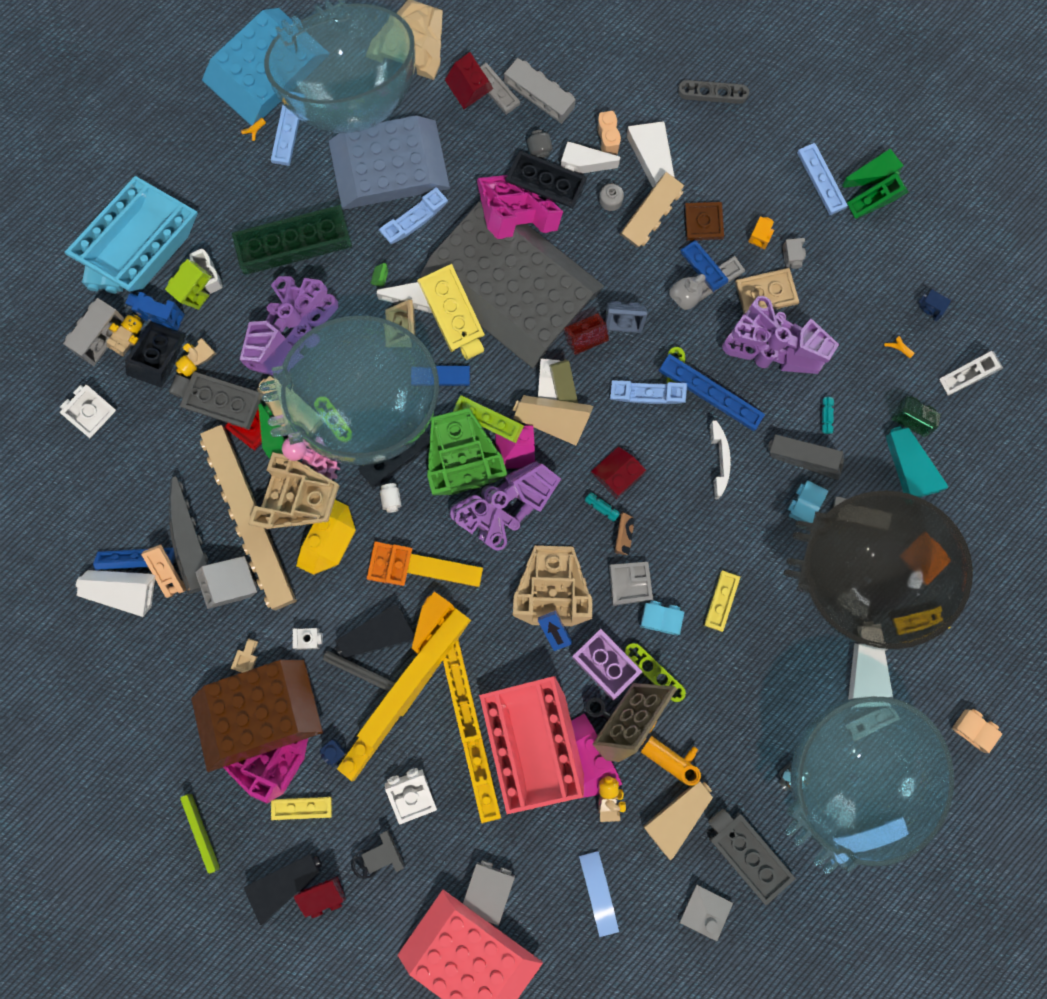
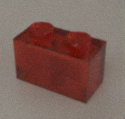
(586, 334)

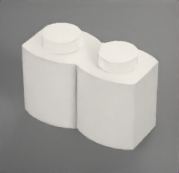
(204, 261)

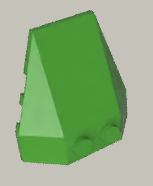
(461, 455)

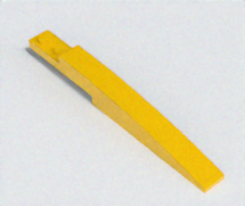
(403, 694)
(471, 735)

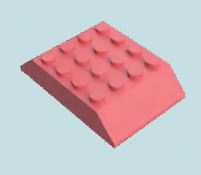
(533, 745)
(465, 955)

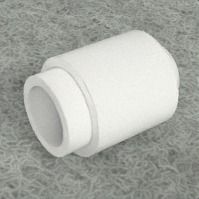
(390, 497)

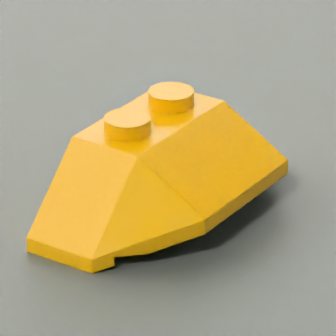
(327, 541)

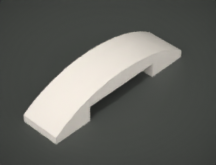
(718, 436)

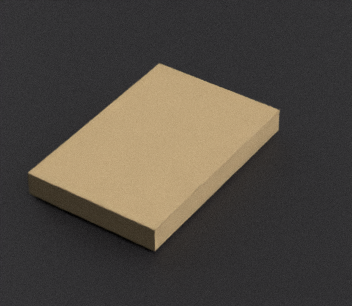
(775, 285)

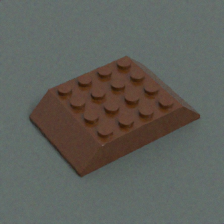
(255, 712)

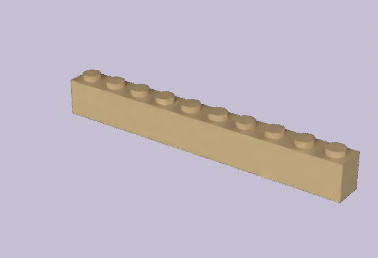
(241, 502)

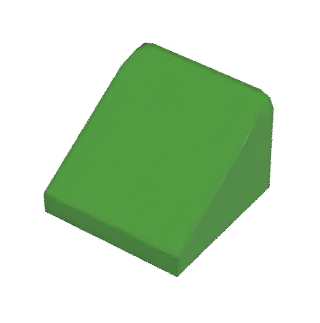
(380, 275)

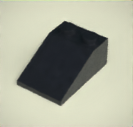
(154, 354)

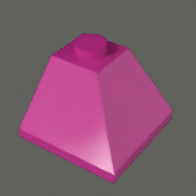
(520, 453)

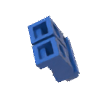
(165, 315)

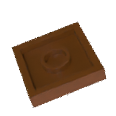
(704, 221)

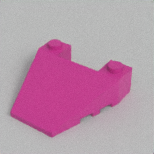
(510, 206)

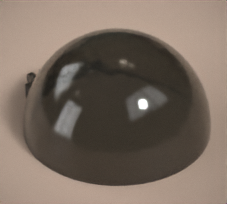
(885, 569)

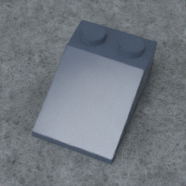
(625, 317)

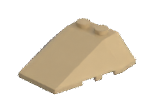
(294, 496)
(550, 584)

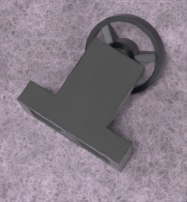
(378, 857)

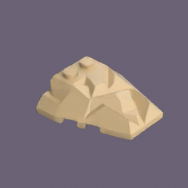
(427, 30)

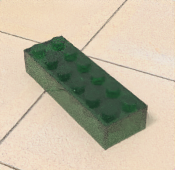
(291, 240)

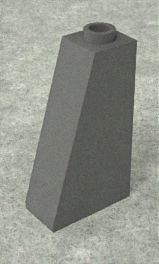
(808, 456)

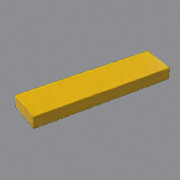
(445, 570)

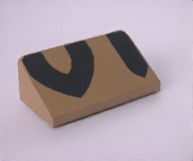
(624, 534)

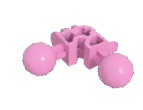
(310, 458)

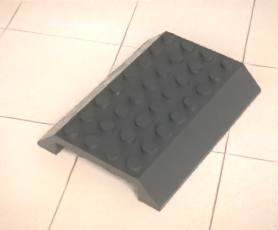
(516, 284)

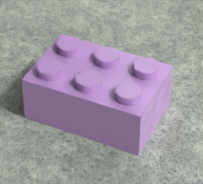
(607, 664)

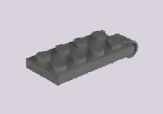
(217, 399)
(750, 856)

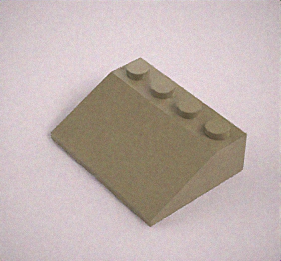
(632, 720)

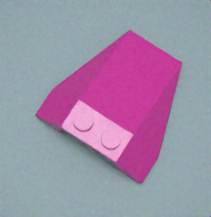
(592, 762)
(269, 773)

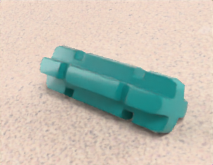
(827, 415)
(602, 506)

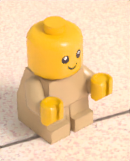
(124, 335)
(197, 355)
(607, 803)

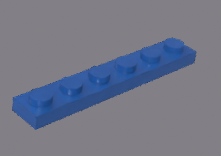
(712, 392)

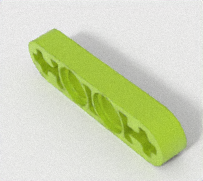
(657, 669)

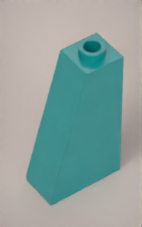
(914, 468)

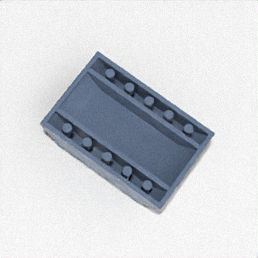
(388, 162)

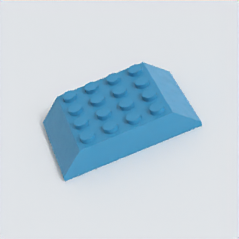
(238, 67)

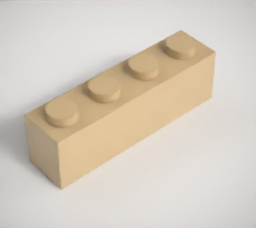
(652, 209)

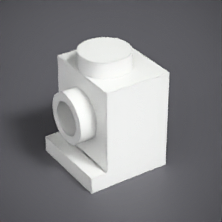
(298, 639)

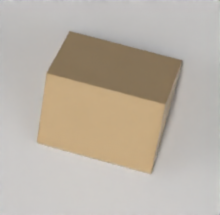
(403, 315)

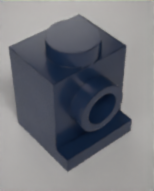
(934, 304)
(333, 752)

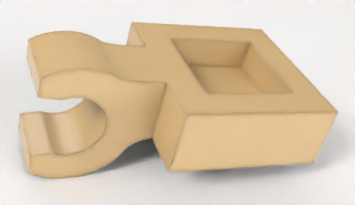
(244, 659)

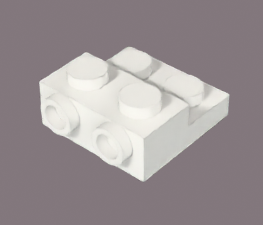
(87, 410)
(410, 795)

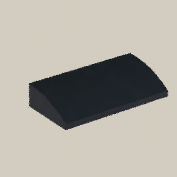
(546, 179)

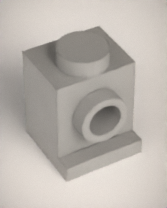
(794, 253)

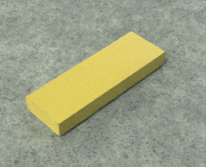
(722, 601)
(301, 808)

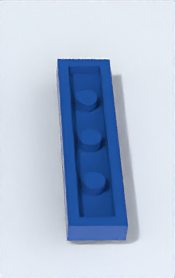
(125, 559)

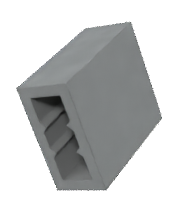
(226, 582)
(489, 891)

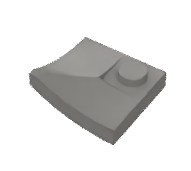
(630, 583)
(706, 913)

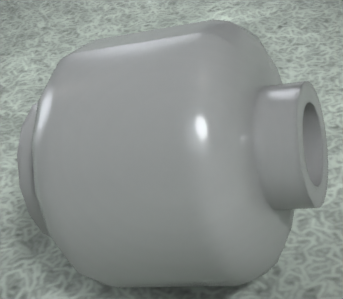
(611, 197)

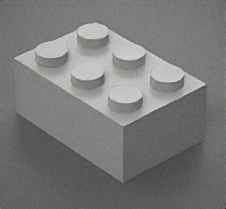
(92, 331)

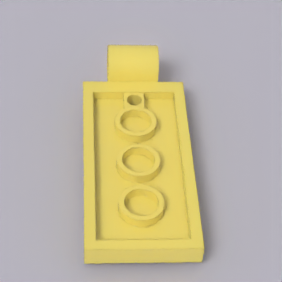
(452, 311)

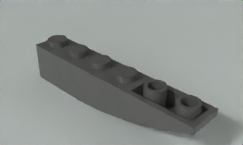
(184, 538)

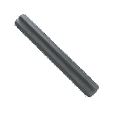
(358, 671)

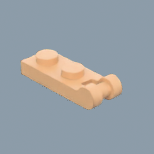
(163, 569)

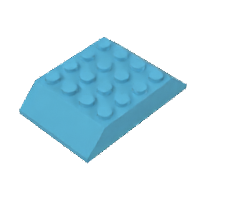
(134, 235)

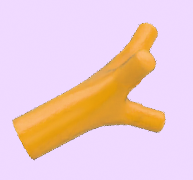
(254, 128)
(900, 346)

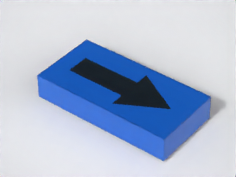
(554, 630)

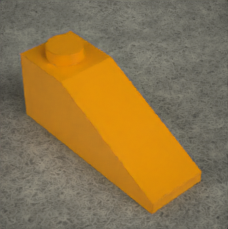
(432, 616)

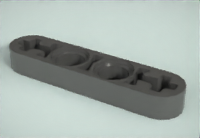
(713, 88)

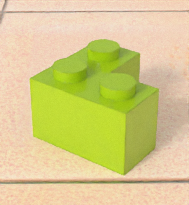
(189, 284)

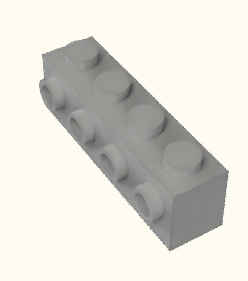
(539, 90)

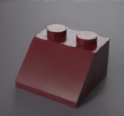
(468, 81)
(618, 472)
(320, 897)

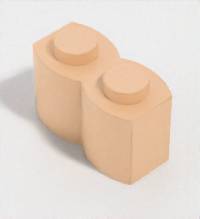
(608, 132)
(977, 731)

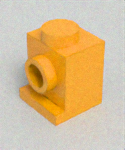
(762, 232)

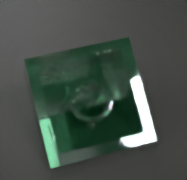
(917, 416)

